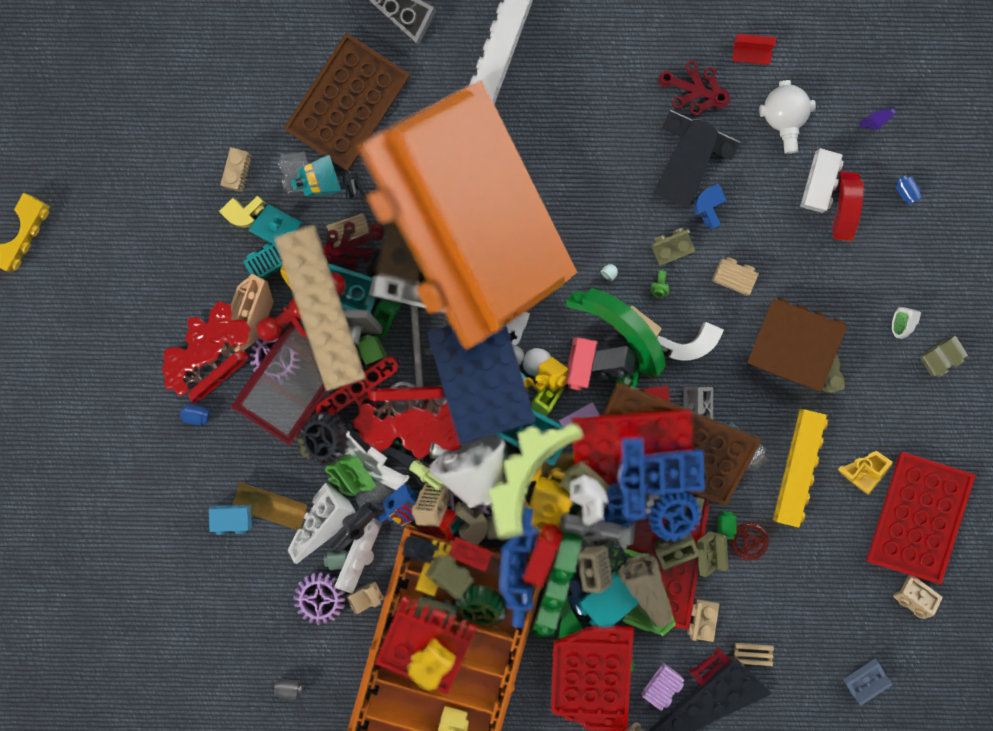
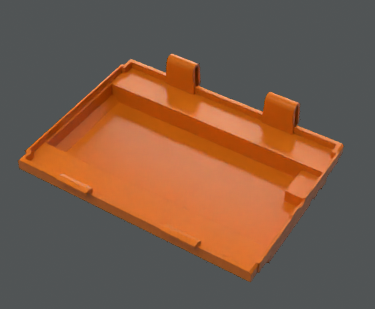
(467, 213)

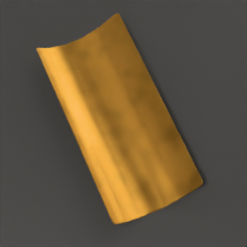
(271, 506)

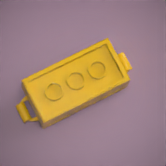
(549, 502)

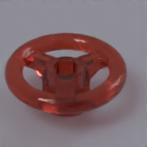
(756, 541)

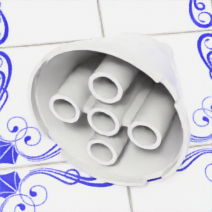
(472, 469)

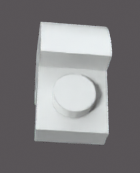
(591, 496)

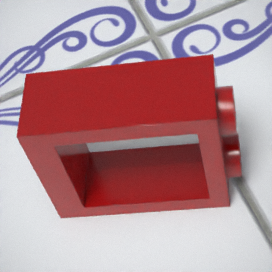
(543, 554)

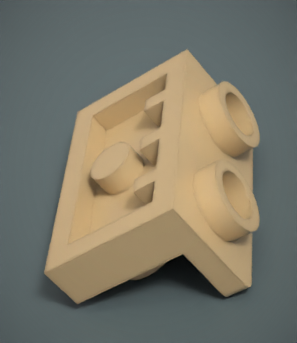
(918, 597)
(704, 620)

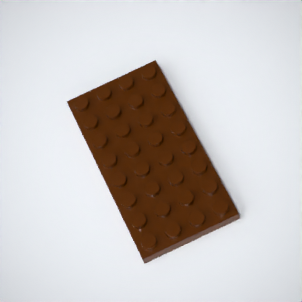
(724, 448)

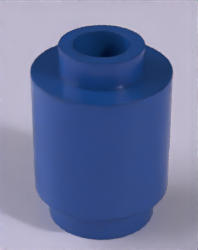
(908, 189)
(194, 415)

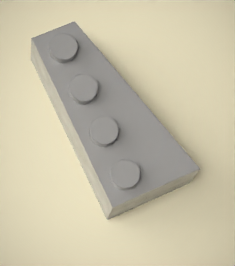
(409, 15)

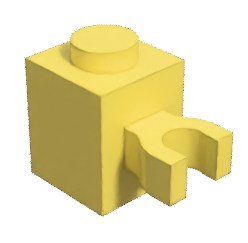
(453, 720)

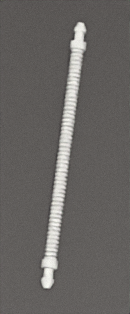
(417, 350)

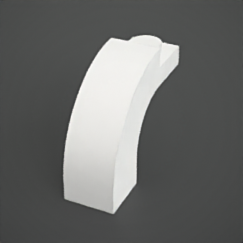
(700, 346)

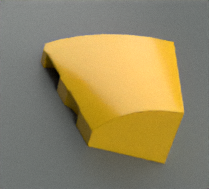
(867, 471)

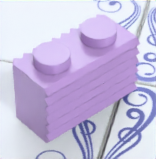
(662, 687)

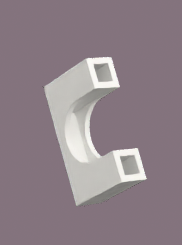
(396, 291)

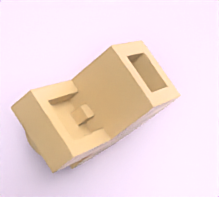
(365, 597)

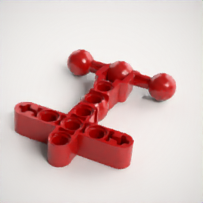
(270, 329)

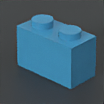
(230, 518)

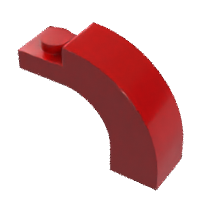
(849, 206)

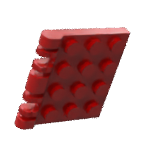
(413, 634)

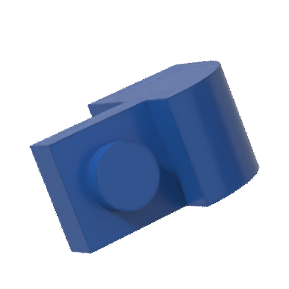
(706, 202)

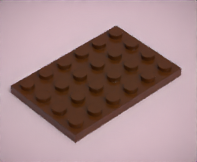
(347, 101)

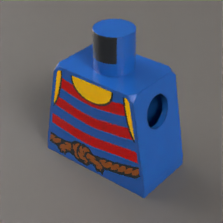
(399, 506)

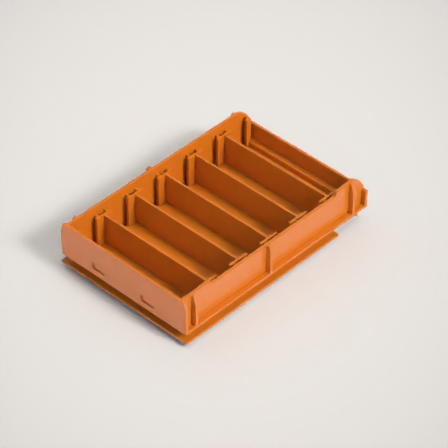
(484, 669)

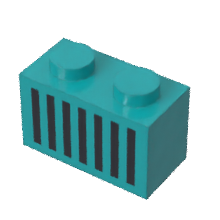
(264, 262)

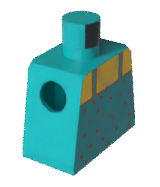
(317, 178)

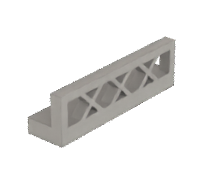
(694, 400)

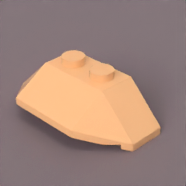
(252, 303)

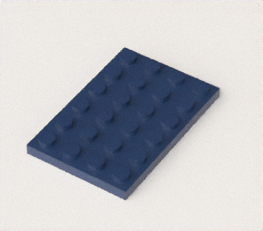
(481, 384)

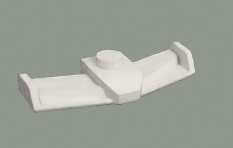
(373, 464)

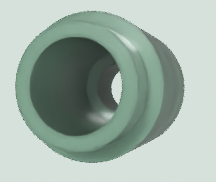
(335, 560)

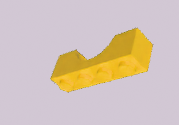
(31, 214)

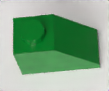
(386, 314)

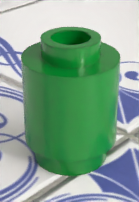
(727, 524)

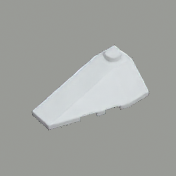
(321, 523)

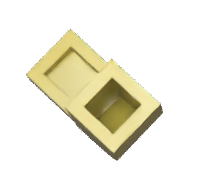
(241, 216)

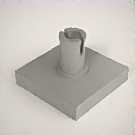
(362, 322)

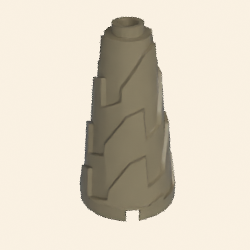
(646, 585)

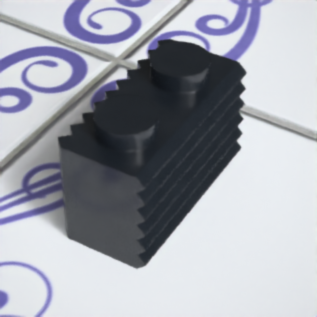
(614, 363)

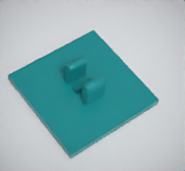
(273, 224)

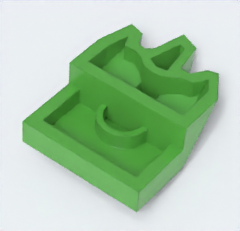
(349, 475)

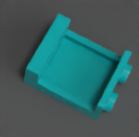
(609, 605)

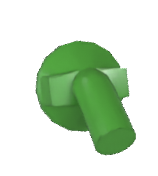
(660, 289)

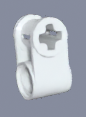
(518, 325)

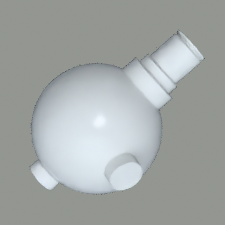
(787, 110)

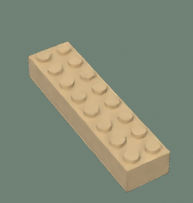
(320, 307)

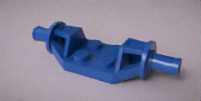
(513, 569)

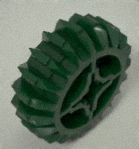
(481, 606)

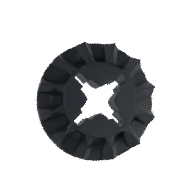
(372, 264)

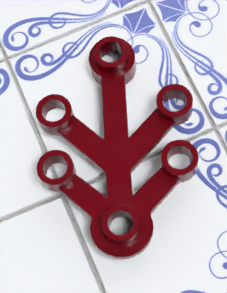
(697, 89)
(348, 247)

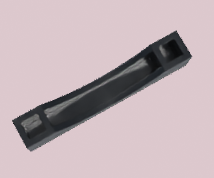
(399, 453)

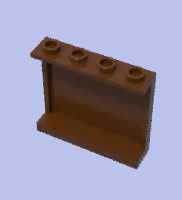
(797, 344)

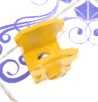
(430, 665)

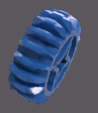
(615, 508)
(673, 509)

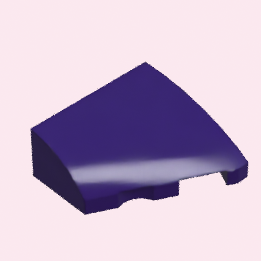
(878, 118)

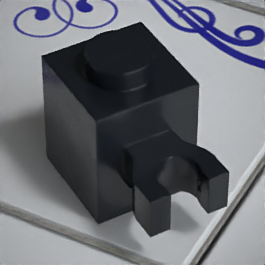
(419, 549)

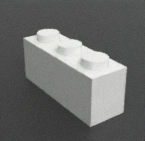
(822, 180)

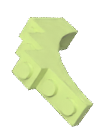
(536, 448)

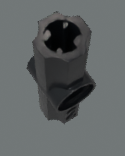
(353, 527)

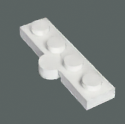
(358, 557)

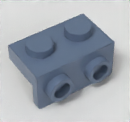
(867, 682)

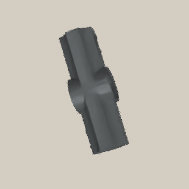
(591, 532)

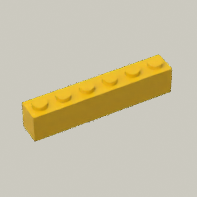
(800, 467)

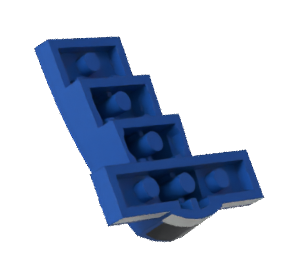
(656, 474)

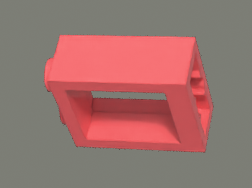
(580, 362)

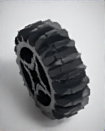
(329, 435)

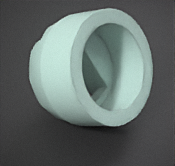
(609, 272)

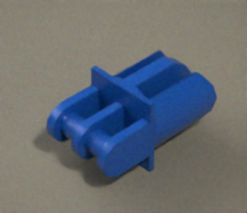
(576, 592)

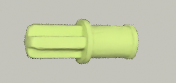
(425, 474)

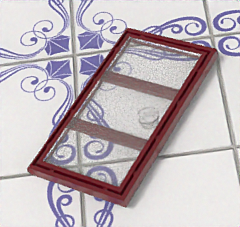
(283, 387)

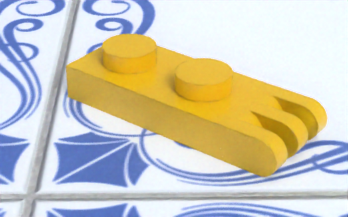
(425, 584)

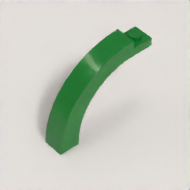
(627, 322)

